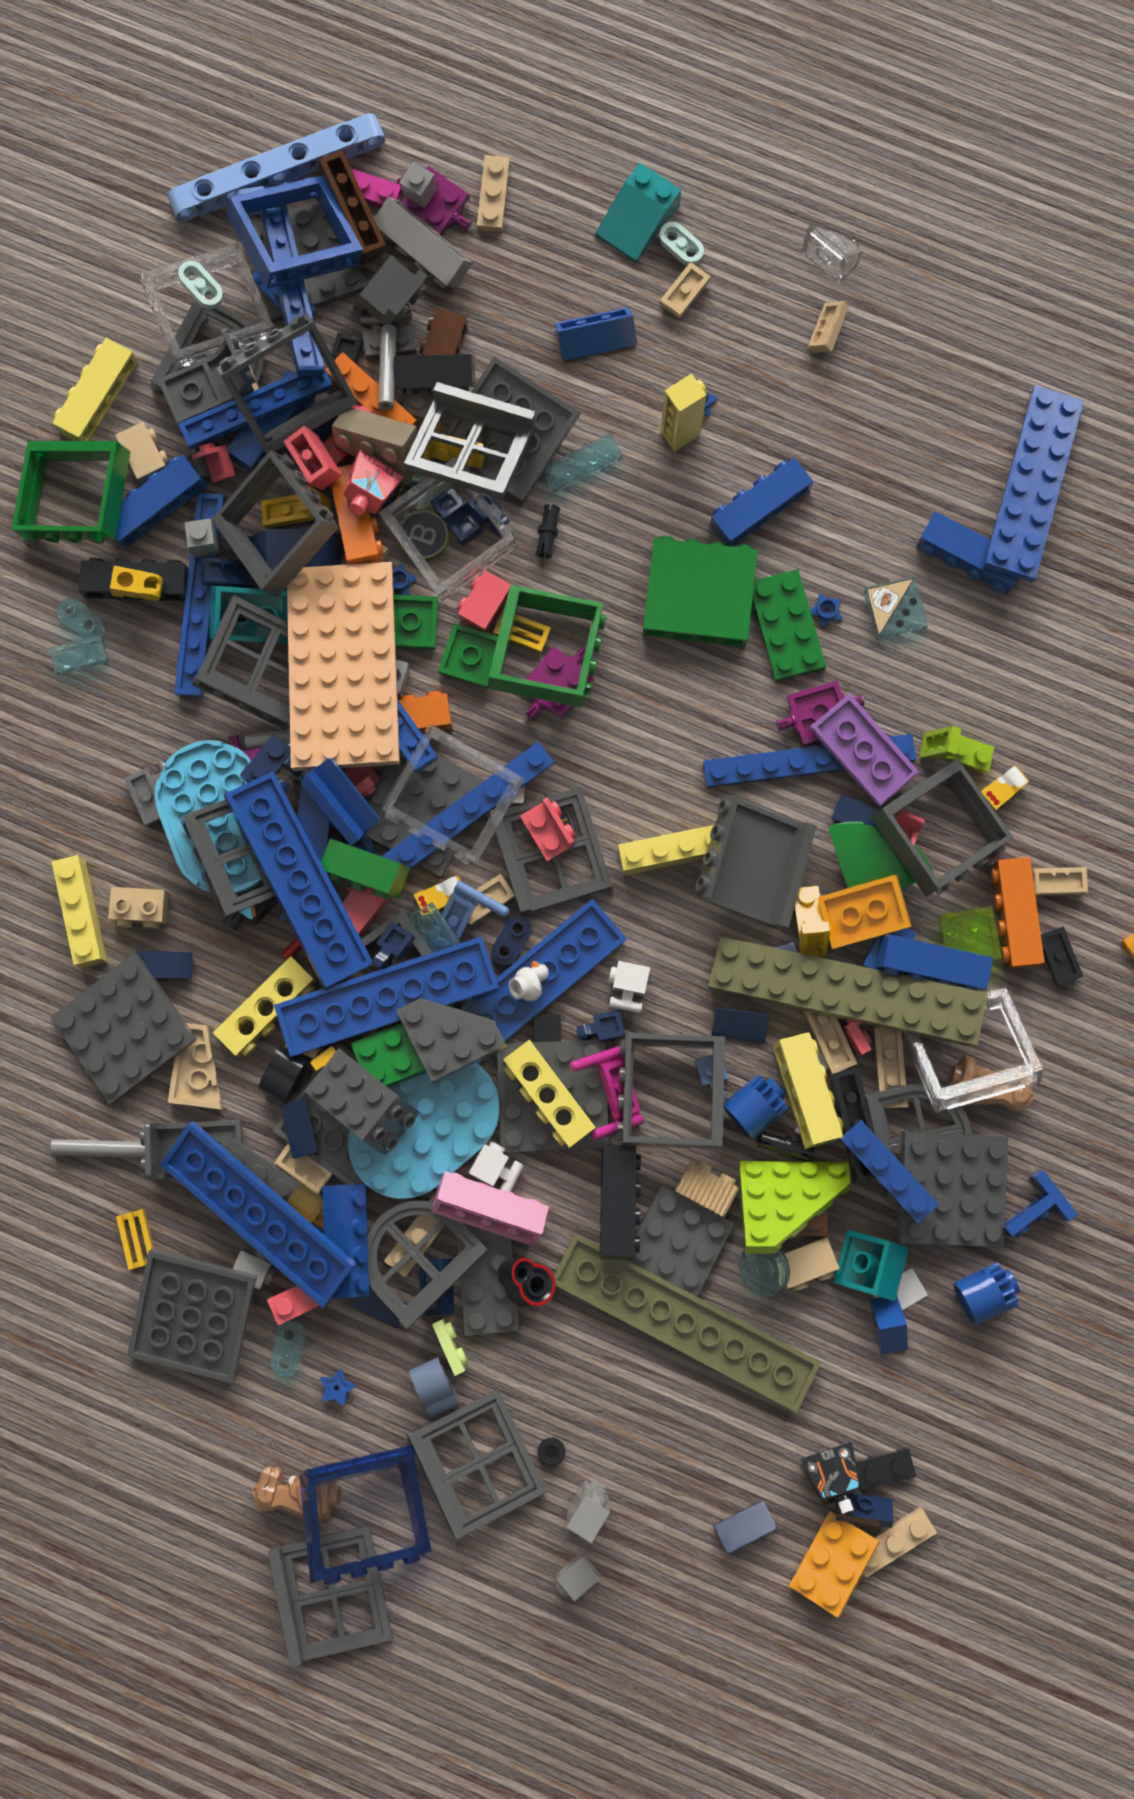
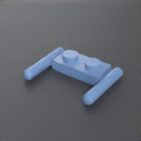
(463, 904)

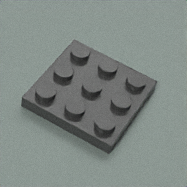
(680, 1240)

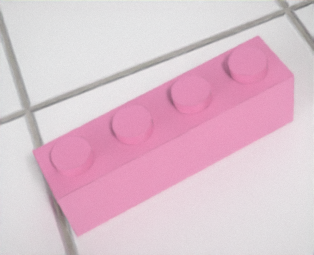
(490, 1208)

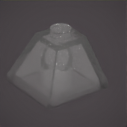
(831, 252)

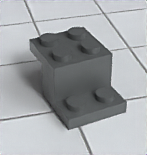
(391, 292)

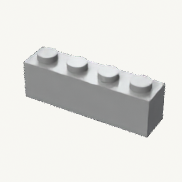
(422, 243)
(588, 1510)

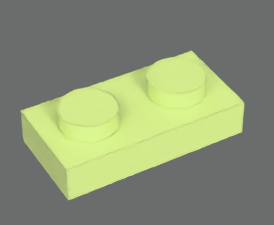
(455, 1357)

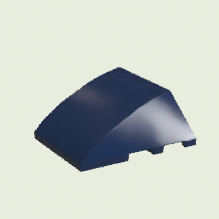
(277, 543)

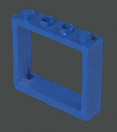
(303, 266)

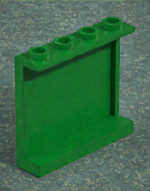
(700, 591)

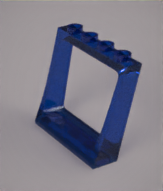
(400, 1458)

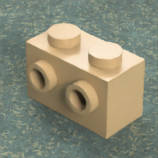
(138, 907)

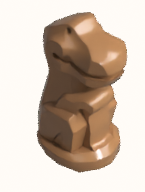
(1013, 1101)
(273, 1495)

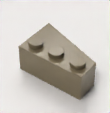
(376, 435)

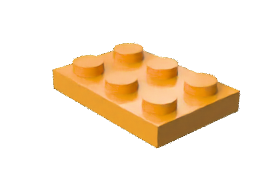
(865, 911)
(834, 1564)

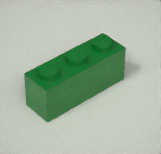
(364, 869)

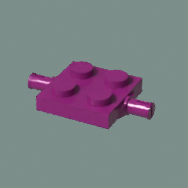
(444, 207)
(559, 671)
(809, 706)

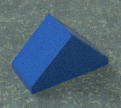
(889, 1325)

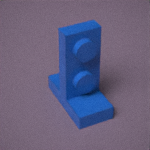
(1040, 1207)

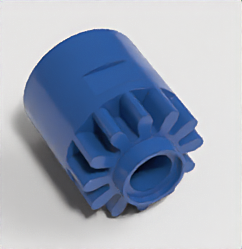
(756, 1106)
(987, 1293)

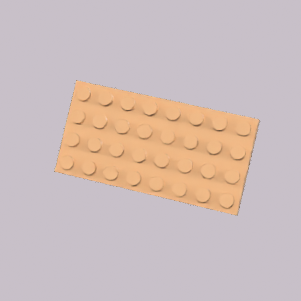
(343, 666)

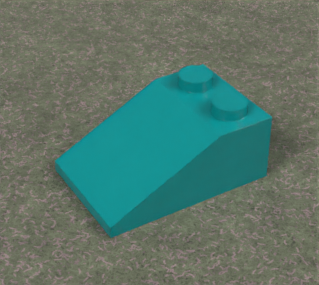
(639, 212)
(245, 629)

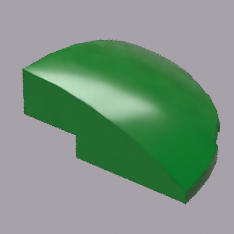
(867, 855)

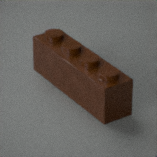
(352, 203)

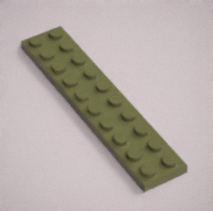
(848, 992)
(687, 1323)

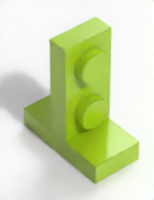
(950, 745)

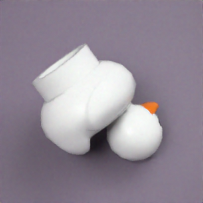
(527, 982)

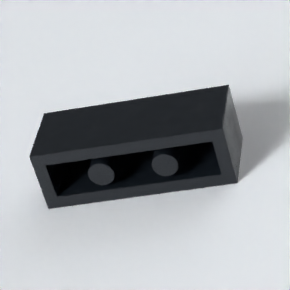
(425, 371)

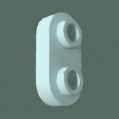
(684, 243)
(201, 286)

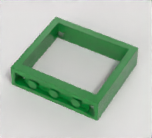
(31, 484)
(555, 604)

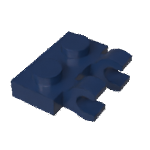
(271, 757)

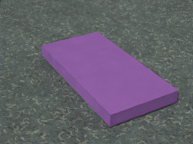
(864, 750)

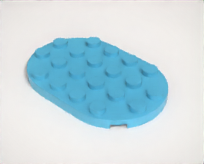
(193, 780)
(450, 1128)

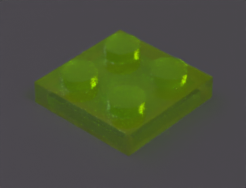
(971, 931)

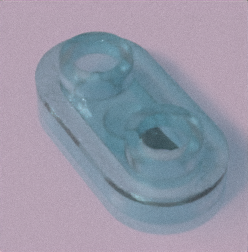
(79, 619)
(288, 1348)

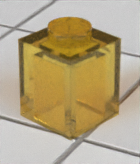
(307, 1203)

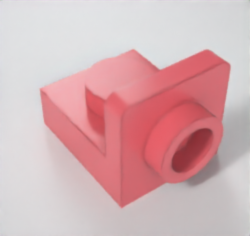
(858, 1038)

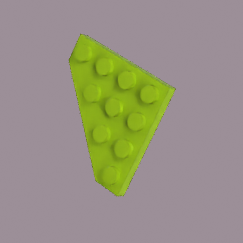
(784, 1196)

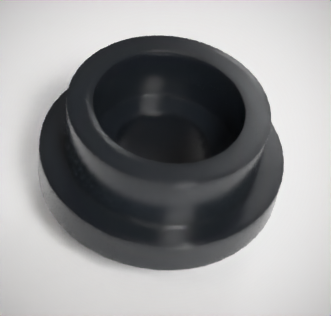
(551, 1460)

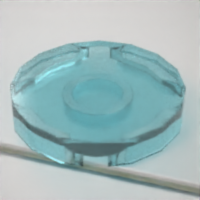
(765, 1272)

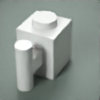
(630, 980)
(490, 1165)

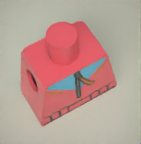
(370, 484)

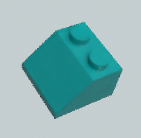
(871, 1265)

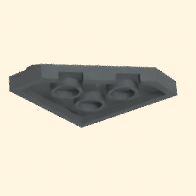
(448, 1037)
(271, 1175)

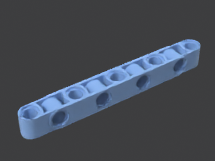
(275, 166)

